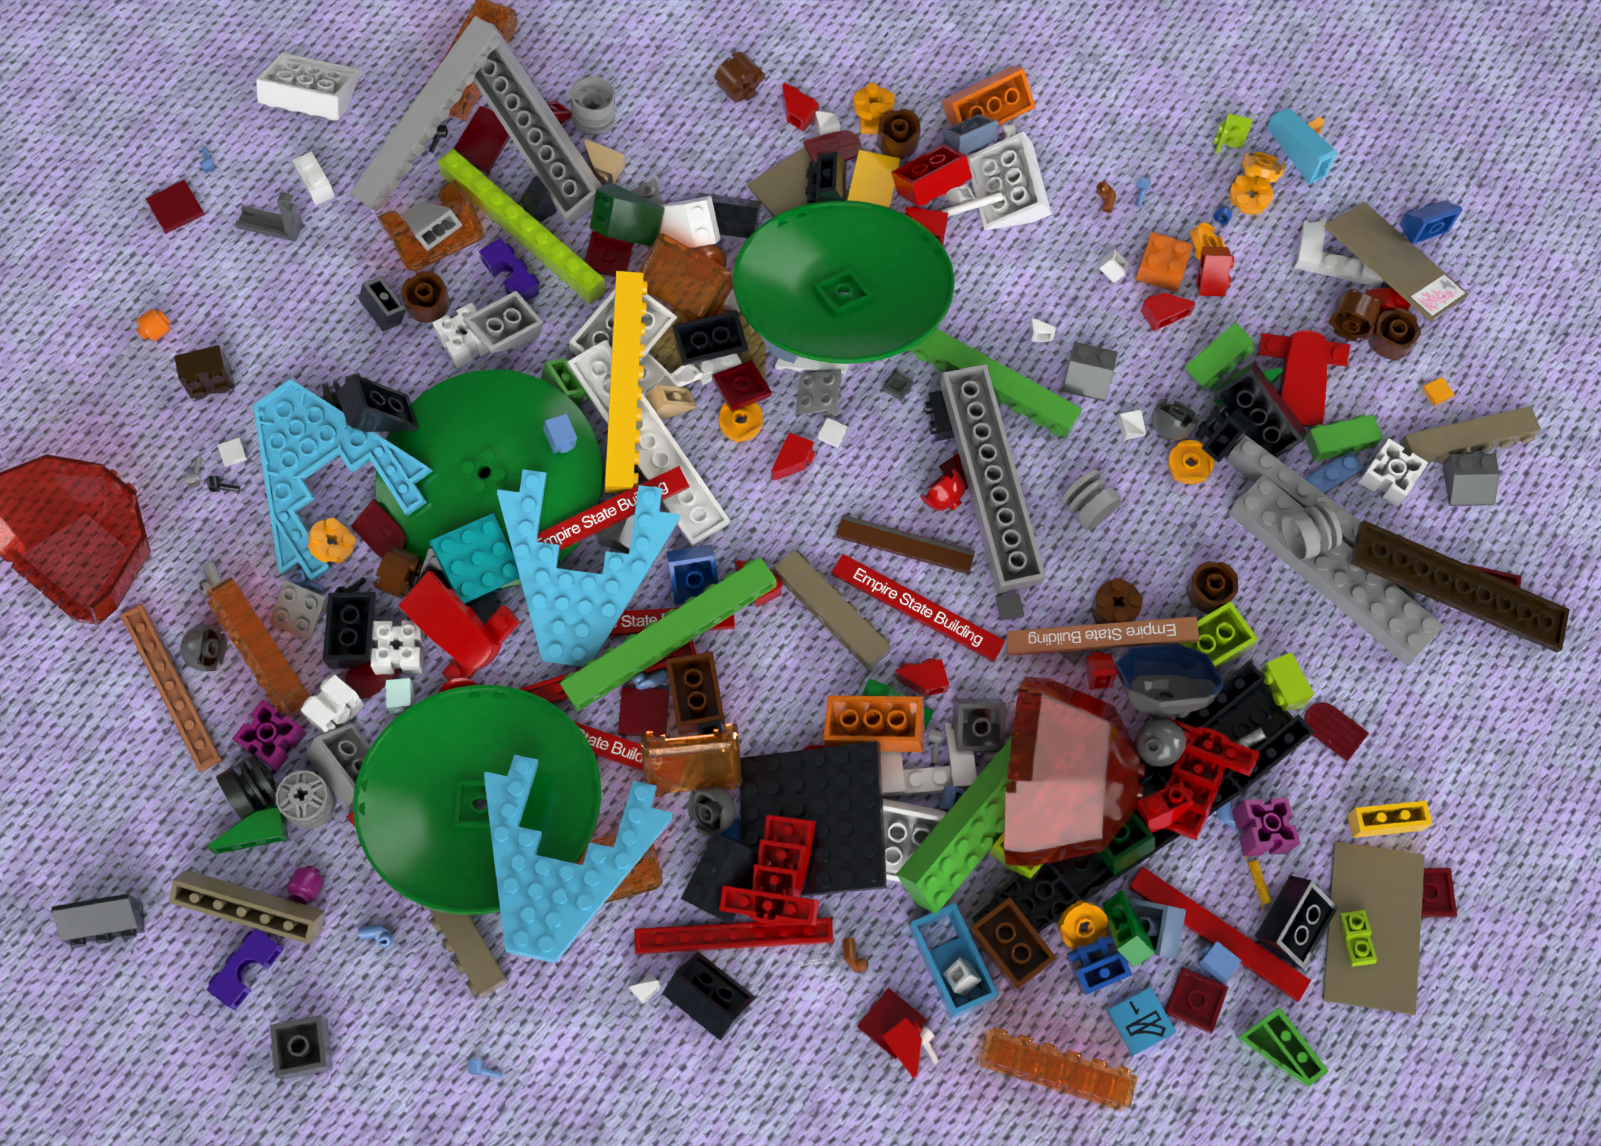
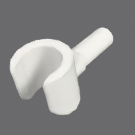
(1009, 131)
(927, 1035)

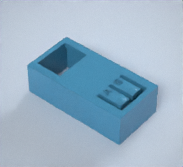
(943, 957)

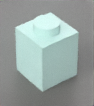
(399, 695)

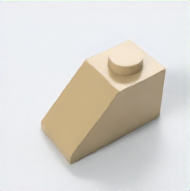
(605, 162)
(670, 400)

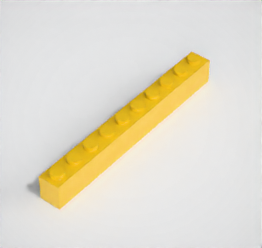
(624, 382)

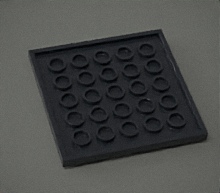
(837, 790)

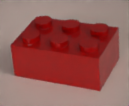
(931, 175)

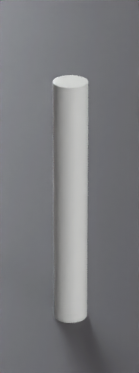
(973, 204)

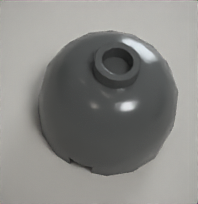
(1173, 420)
(203, 642)
(1160, 742)
(712, 810)

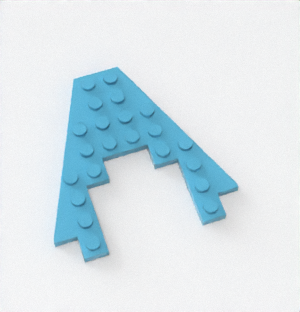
(301, 436)
(573, 608)
(550, 899)

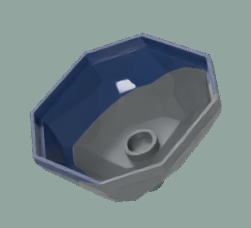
(1168, 679)

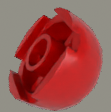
(945, 492)

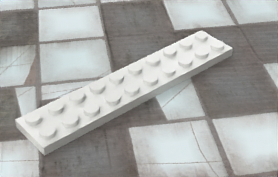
(657, 449)

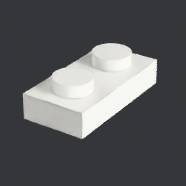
(716, 365)

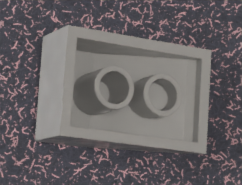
(505, 324)

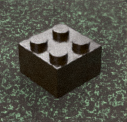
(204, 372)

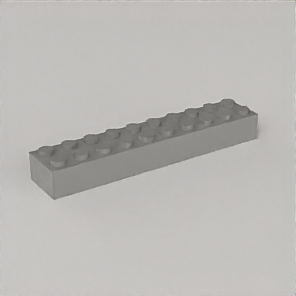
(537, 132)
(992, 479)
(1363, 596)

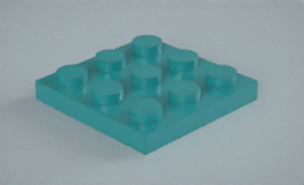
(475, 558)

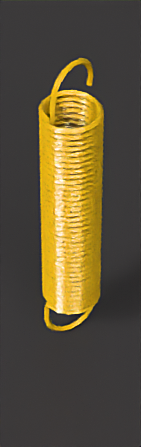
(1259, 882)

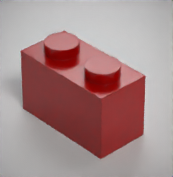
(1214, 271)

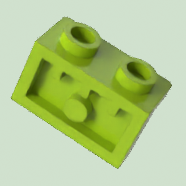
(1232, 132)

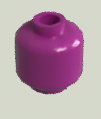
(305, 885)

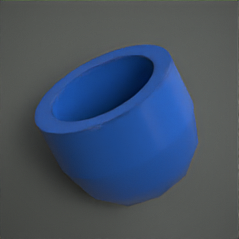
(1226, 217)

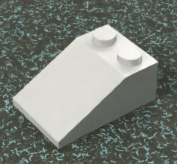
(691, 222)

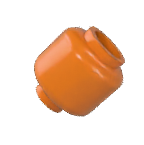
(153, 325)

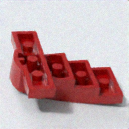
(1304, 370)
(457, 626)
(1201, 773)
(777, 876)

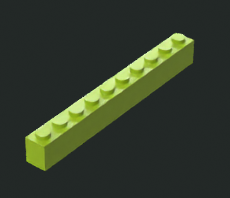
(523, 227)

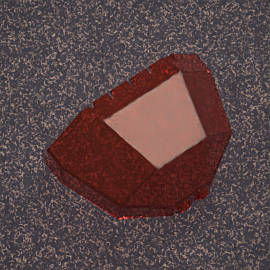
(72, 533)
(1068, 773)

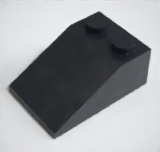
(376, 407)

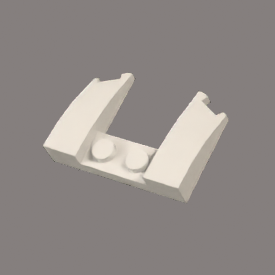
(1314, 259)
(900, 782)

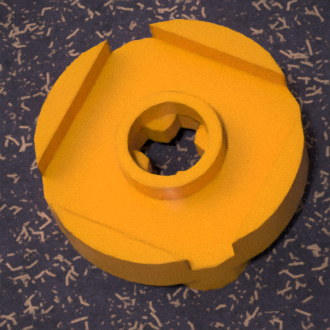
(882, 101)
(1263, 166)
(1248, 205)
(1203, 236)
(741, 431)
(1182, 471)
(338, 533)
(1074, 916)

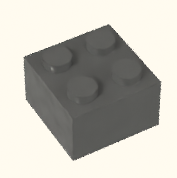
(301, 1047)

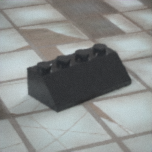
(1253, 394)

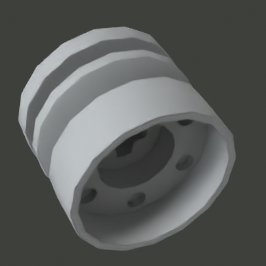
(592, 105)
(1088, 496)
(1311, 531)
(318, 801)

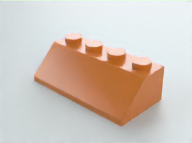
(996, 97)
(890, 720)

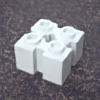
(457, 336)
(1393, 472)
(408, 657)
(332, 705)

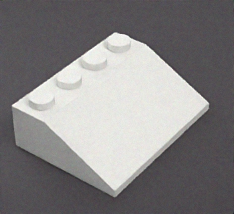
(307, 86)
(1014, 172)
(600, 326)
(905, 831)

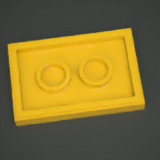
(873, 178)

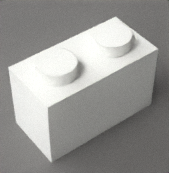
(313, 178)

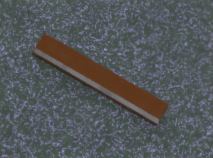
(905, 544)

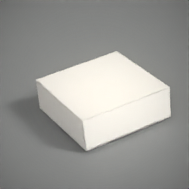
(832, 432)
(232, 452)

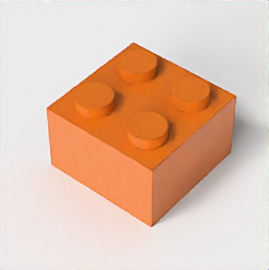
(1164, 262)

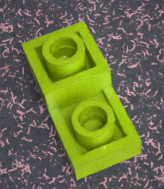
(1357, 938)

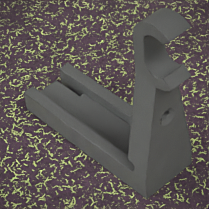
(281, 226)

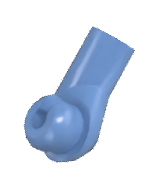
(1225, 815)

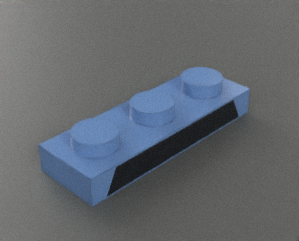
(1335, 472)

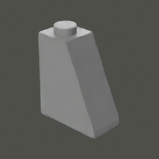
(431, 223)

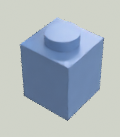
(560, 434)
(1218, 961)

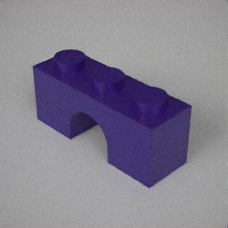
(499, 258)
(228, 984)

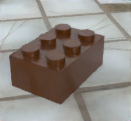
(694, 691)
(1012, 944)

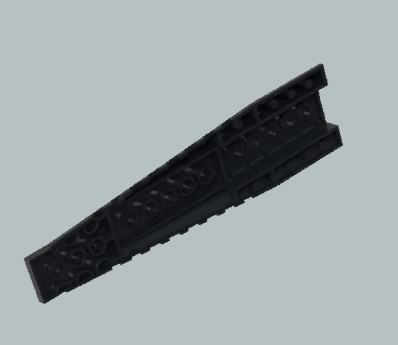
(1235, 712)

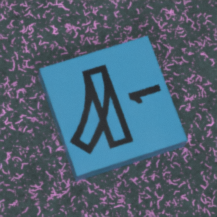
(1141, 1021)

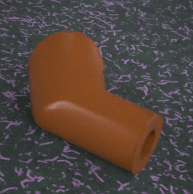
(1108, 196)
(851, 958)

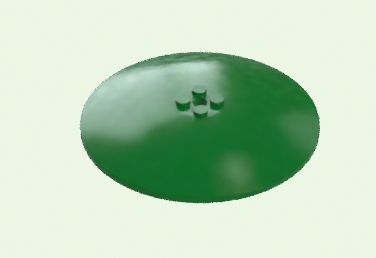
(883, 259)
(494, 424)
(429, 771)

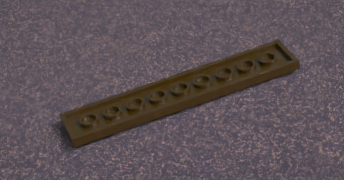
(1460, 586)

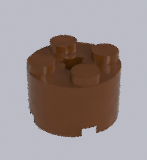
(739, 77)
(898, 133)
(425, 297)
(1355, 315)
(1395, 334)
(398, 572)
(1211, 575)
(1116, 593)

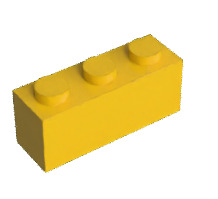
(1389, 819)

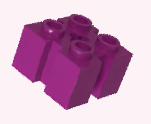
(267, 722)
(1265, 827)

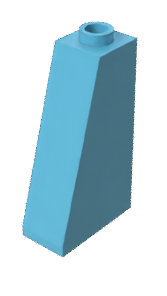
(1302, 145)

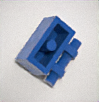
(1100, 971)

